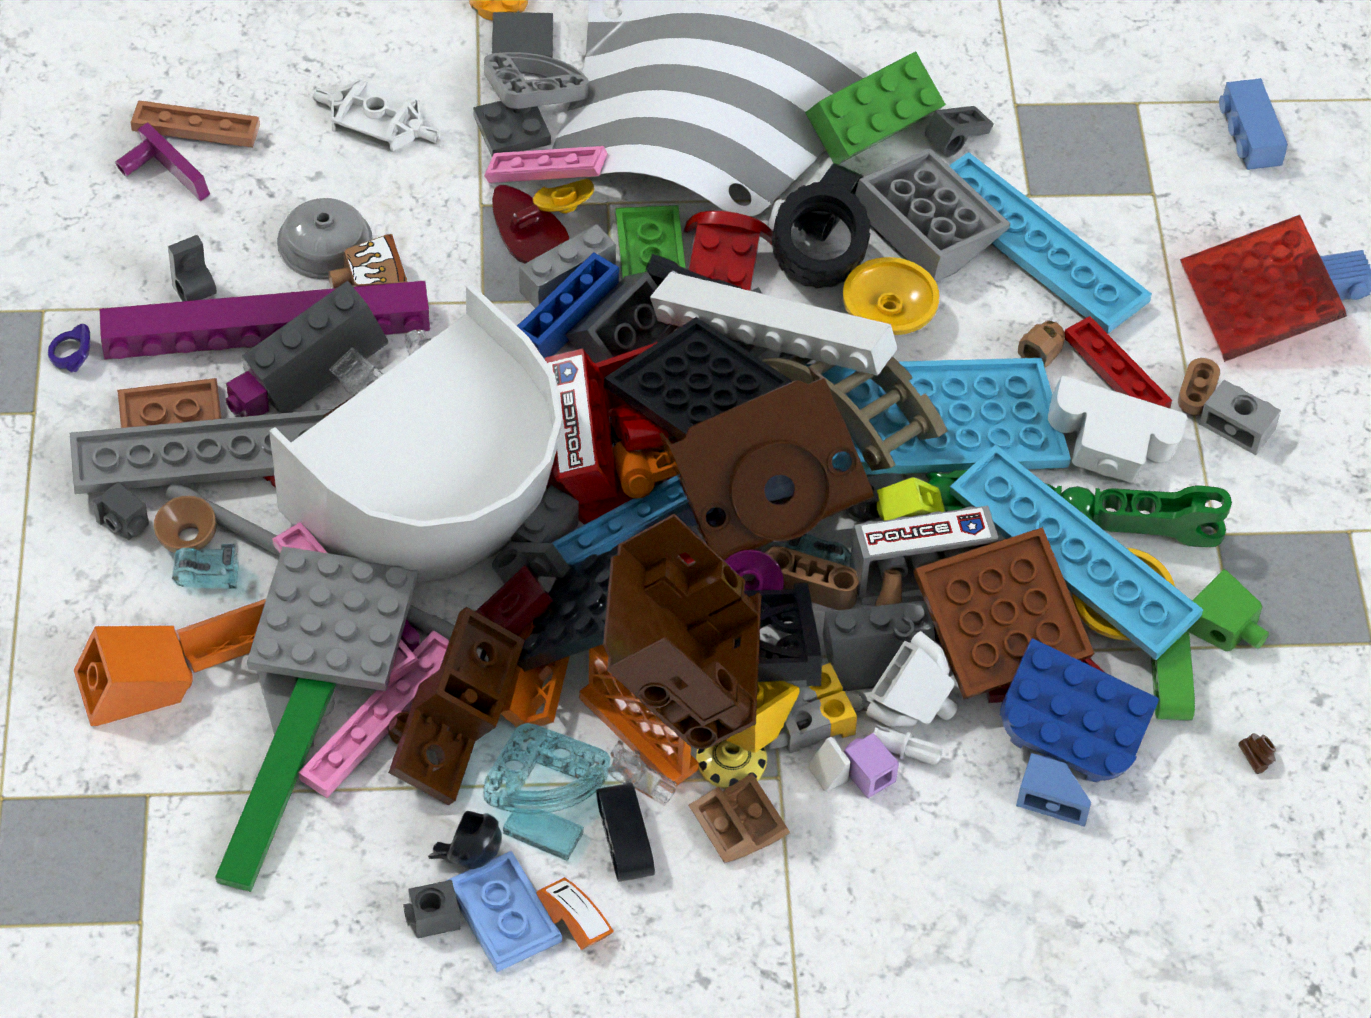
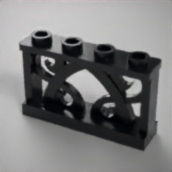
(794, 662)

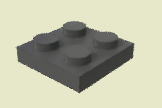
(511, 128)

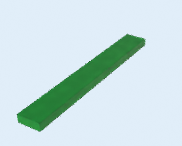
(274, 784)

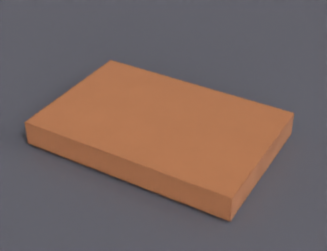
(169, 403)

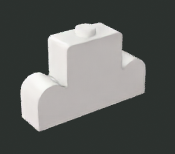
(1114, 428)

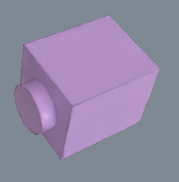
(871, 765)

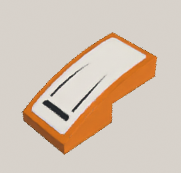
(582, 917)

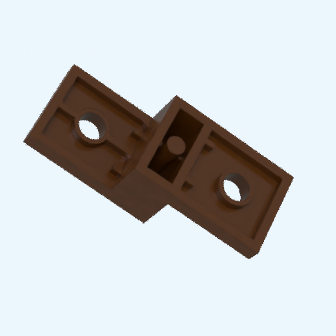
(457, 706)

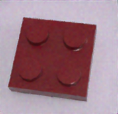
(517, 602)

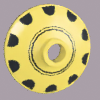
(727, 769)

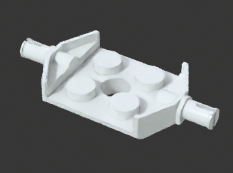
(396, 122)

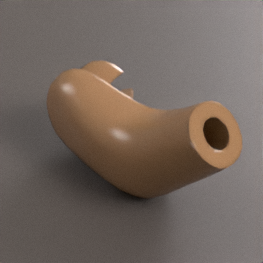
(891, 588)

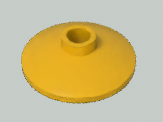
(564, 197)

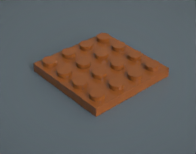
(995, 603)

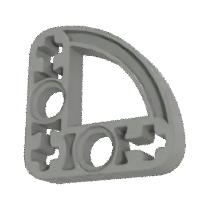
(562, 84)

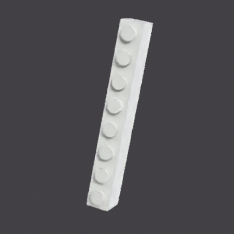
(776, 323)

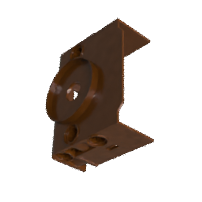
(778, 433)
(676, 633)

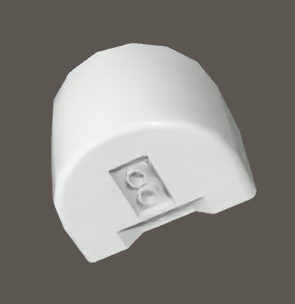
(431, 455)

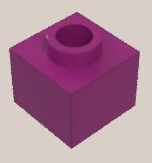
(246, 396)

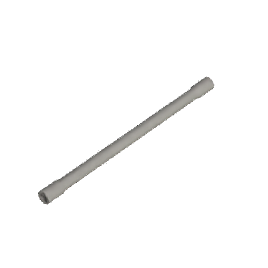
(263, 538)

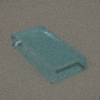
(545, 832)

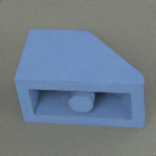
(1053, 791)

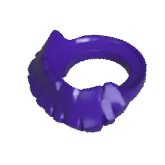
(73, 362)

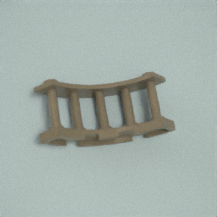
(894, 380)

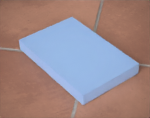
(504, 911)

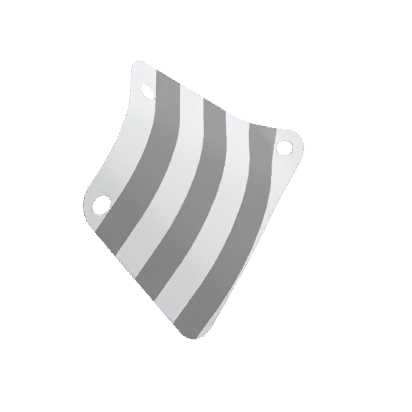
(701, 99)

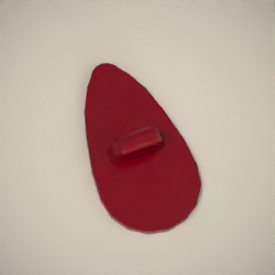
(523, 226)

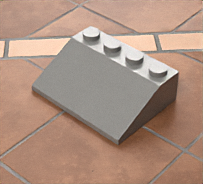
(930, 213)

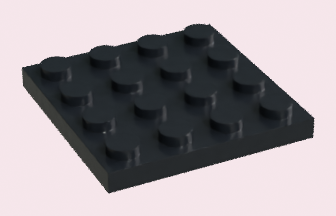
(691, 378)
(574, 616)

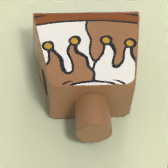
(370, 264)

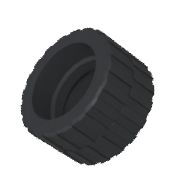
(829, 199)

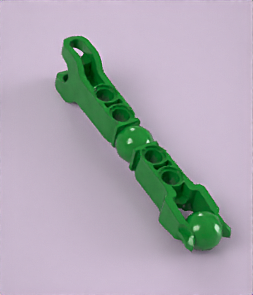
(1171, 513)

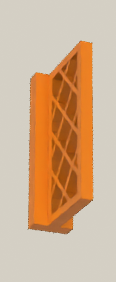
(634, 722)

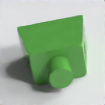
(1228, 614)

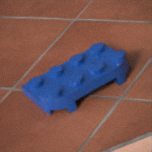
(1075, 713)

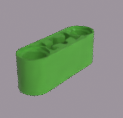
(1174, 681)

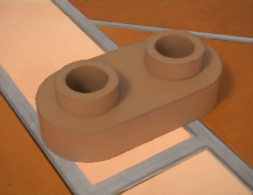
(1198, 385)

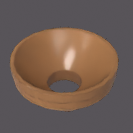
(182, 514)

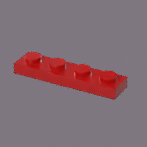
(1113, 362)

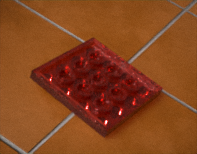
(1262, 288)

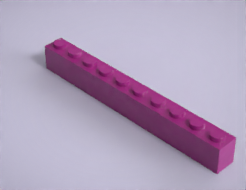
(244, 319)

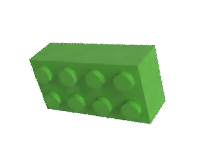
(875, 108)

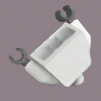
(913, 684)

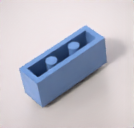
(1253, 124)

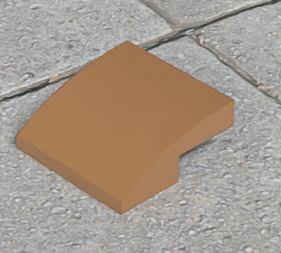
(739, 819)

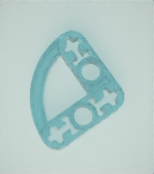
(540, 752)

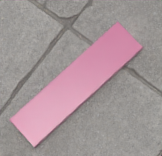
(546, 164)

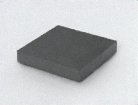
(523, 33)

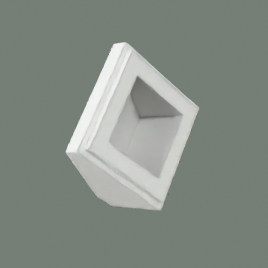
(830, 765)

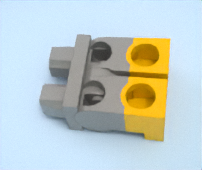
(817, 714)

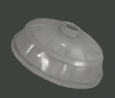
(318, 235)

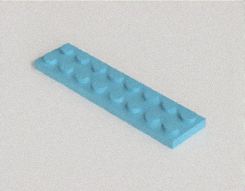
(1055, 253)
(1089, 558)

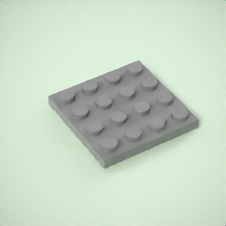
(332, 619)

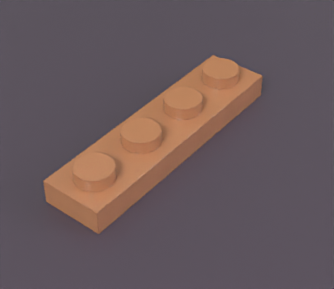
(197, 123)

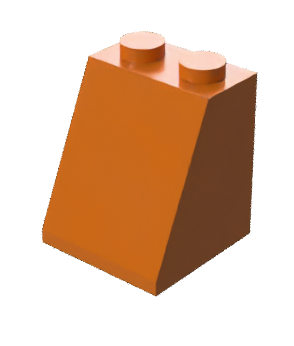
(131, 671)

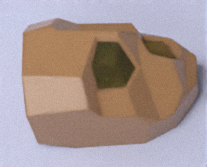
(1042, 342)

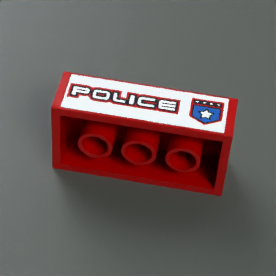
(585, 441)

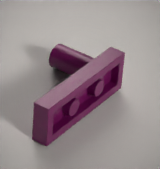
(157, 146)

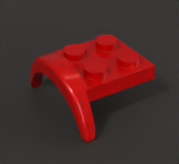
(726, 245)

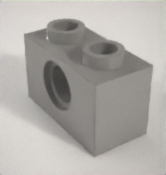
(1239, 417)

